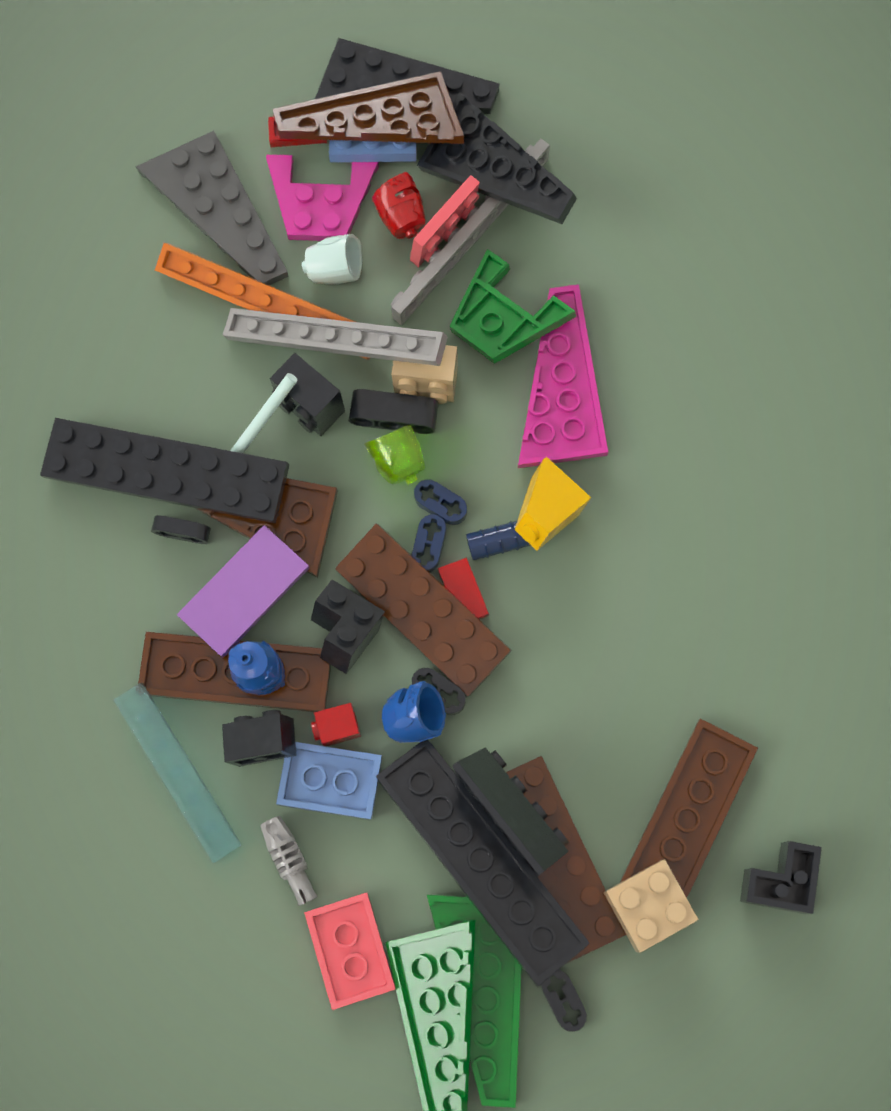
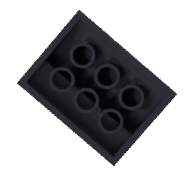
(510, 810)

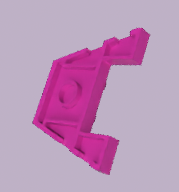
(319, 209)

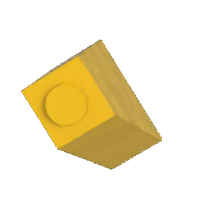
(549, 504)

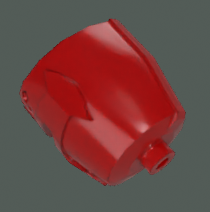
(400, 213)

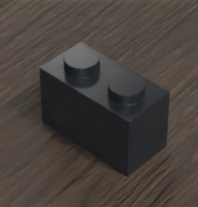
(259, 738)

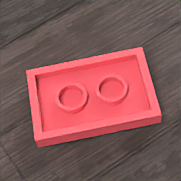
(445, 221)
(350, 951)

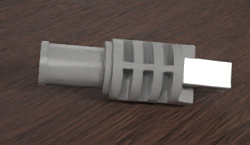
(288, 858)

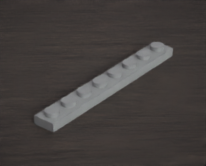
(458, 244)
(336, 336)

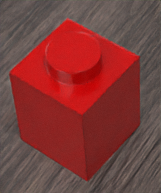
(336, 725)

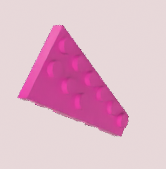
(564, 400)

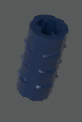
(495, 541)

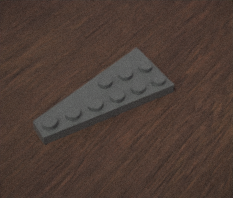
(210, 195)

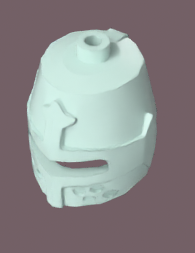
(334, 260)

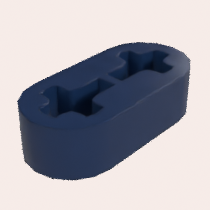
(444, 496)
(436, 544)

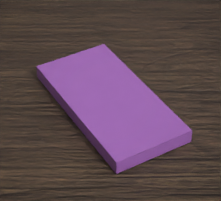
(243, 591)

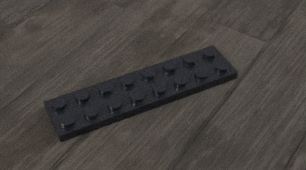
(165, 470)
(482, 862)

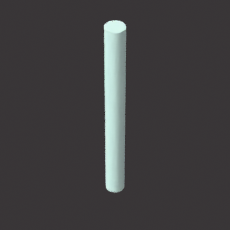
(265, 413)

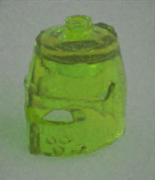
(397, 456)

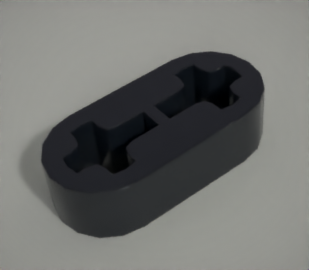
(180, 529)
(443, 685)
(570, 996)

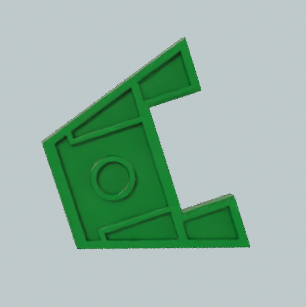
(497, 324)

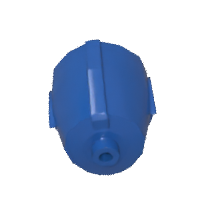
(256, 668)
(414, 713)

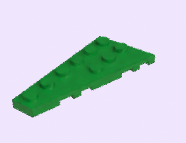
(493, 1003)

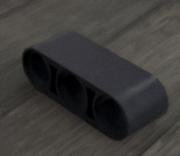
(393, 411)

